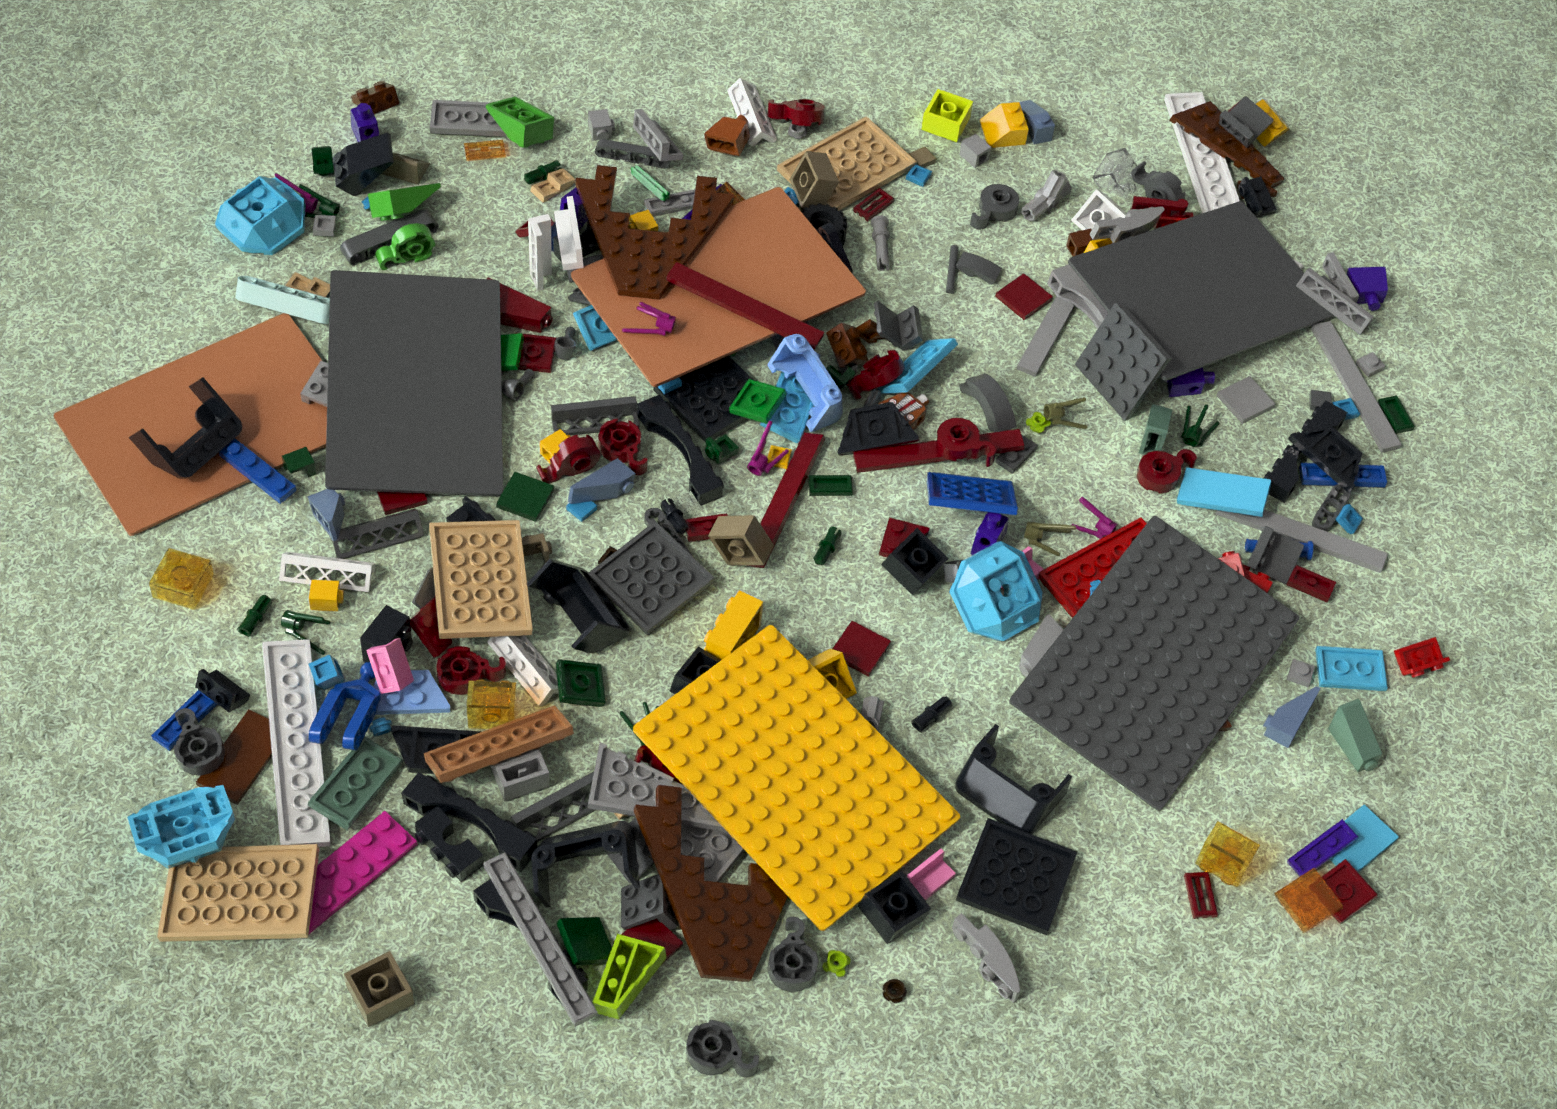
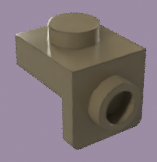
(536, 544)

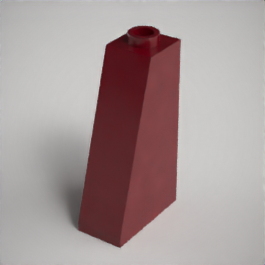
(523, 311)

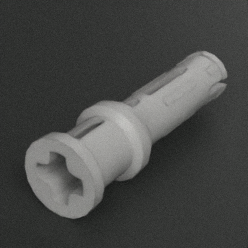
(880, 236)

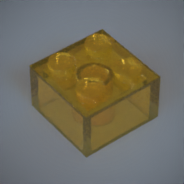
(181, 578)
(491, 703)
(1227, 854)

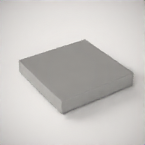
(1245, 399)

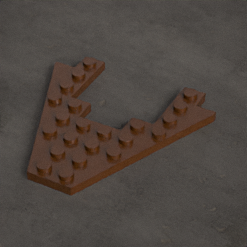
(643, 258)
(720, 921)

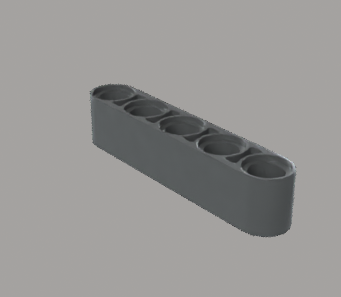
(364, 246)

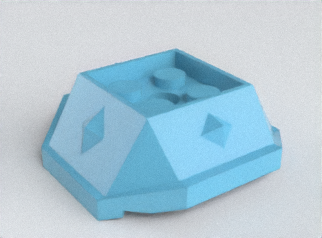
(262, 216)
(979, 594)
(183, 826)

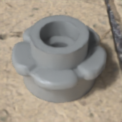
(797, 131)

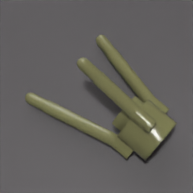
(1055, 411)
(1035, 531)

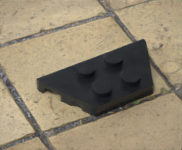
(875, 428)
(1330, 453)
(418, 740)

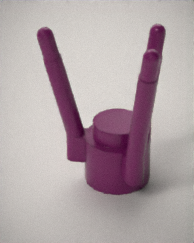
(311, 202)
(664, 321)
(759, 462)
(1104, 525)

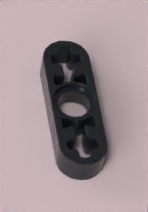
(830, 235)

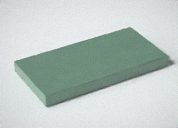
(355, 783)

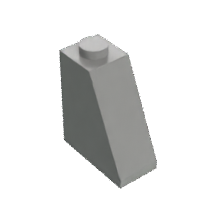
(1039, 644)

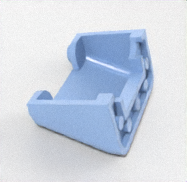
(798, 359)

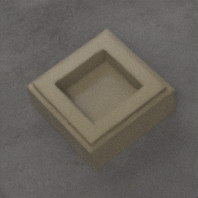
(923, 157)

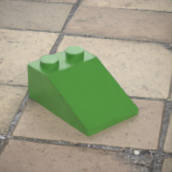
(522, 121)
(393, 203)

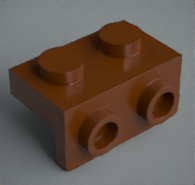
(379, 97)
(847, 345)

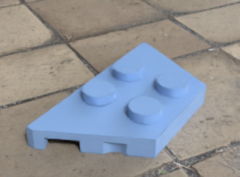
(418, 697)

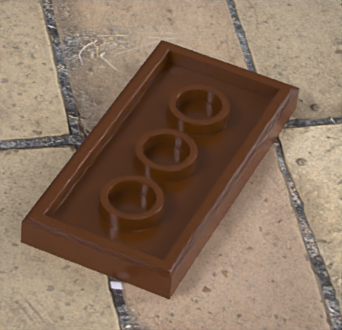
(244, 759)

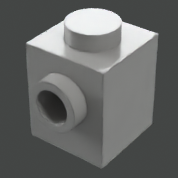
(600, 124)
(975, 150)

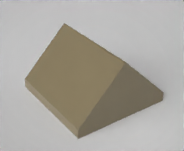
(407, 168)

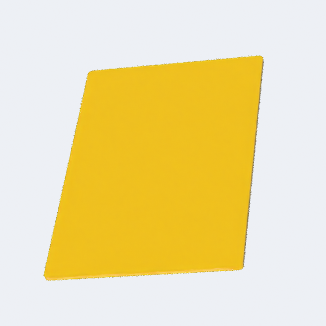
(796, 776)

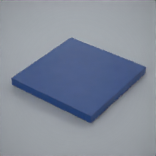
(971, 493)

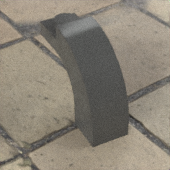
(992, 400)

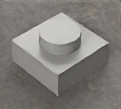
(324, 225)
(1370, 364)
(1300, 672)

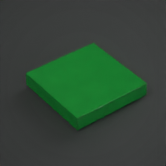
(511, 351)
(757, 401)

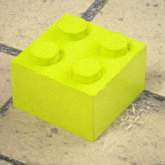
(947, 115)

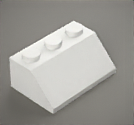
(1096, 208)

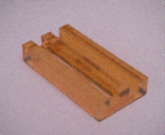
(484, 152)

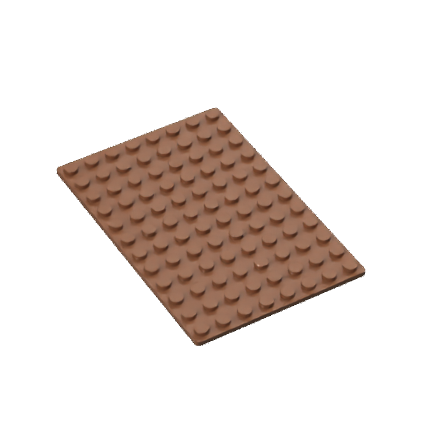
(755, 248)
(254, 374)

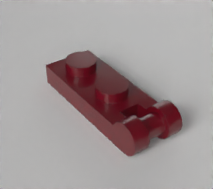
(1171, 207)

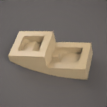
(555, 184)
(313, 286)

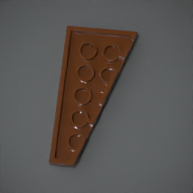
(1204, 123)

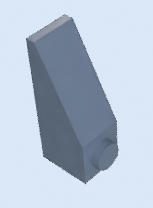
(1038, 122)
(603, 484)
(328, 511)
(1289, 717)

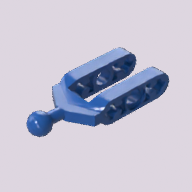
(334, 702)

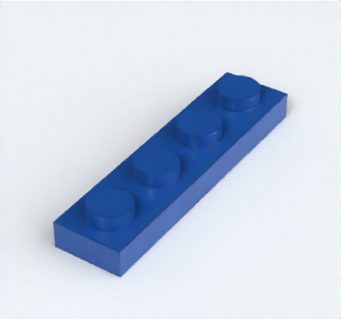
(257, 471)
(1367, 476)

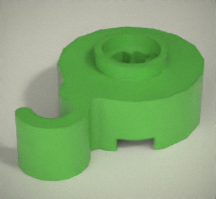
(407, 244)

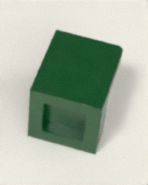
(839, 379)
(298, 461)

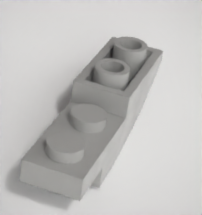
(1133, 224)
(995, 961)

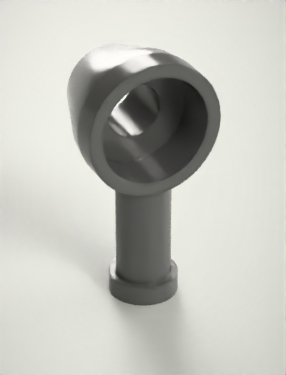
(565, 345)
(510, 386)

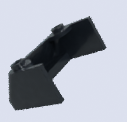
(218, 429)
(583, 603)
(1002, 796)
(609, 837)

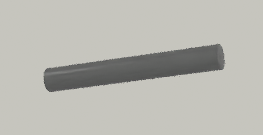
(952, 269)

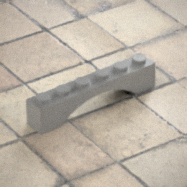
(1070, 287)

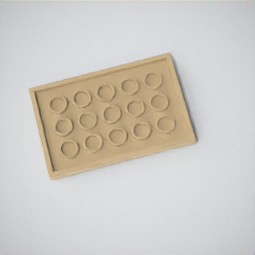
(861, 159)
(480, 579)
(241, 895)

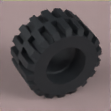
(822, 214)

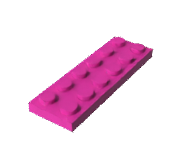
(357, 865)

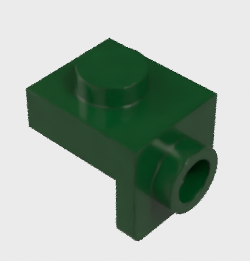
(322, 160)
(721, 449)

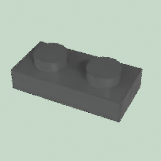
(1012, 460)

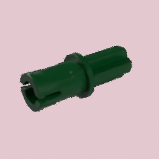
(541, 172)
(827, 546)
(254, 616)

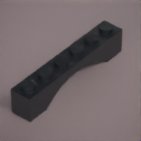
(659, 419)
(1285, 473)
(426, 793)
(493, 906)

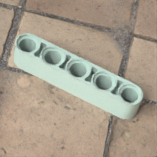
(283, 299)

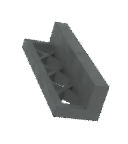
(589, 410)
(378, 524)
(552, 804)

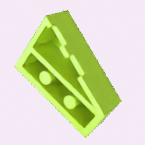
(626, 974)

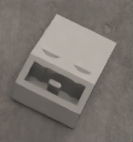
(521, 774)

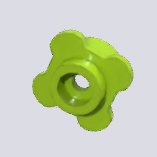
(1036, 426)
(836, 956)

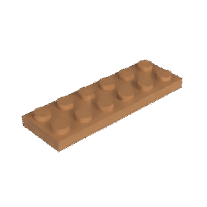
(498, 744)

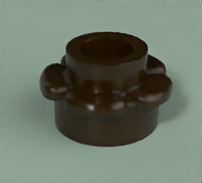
(894, 984)

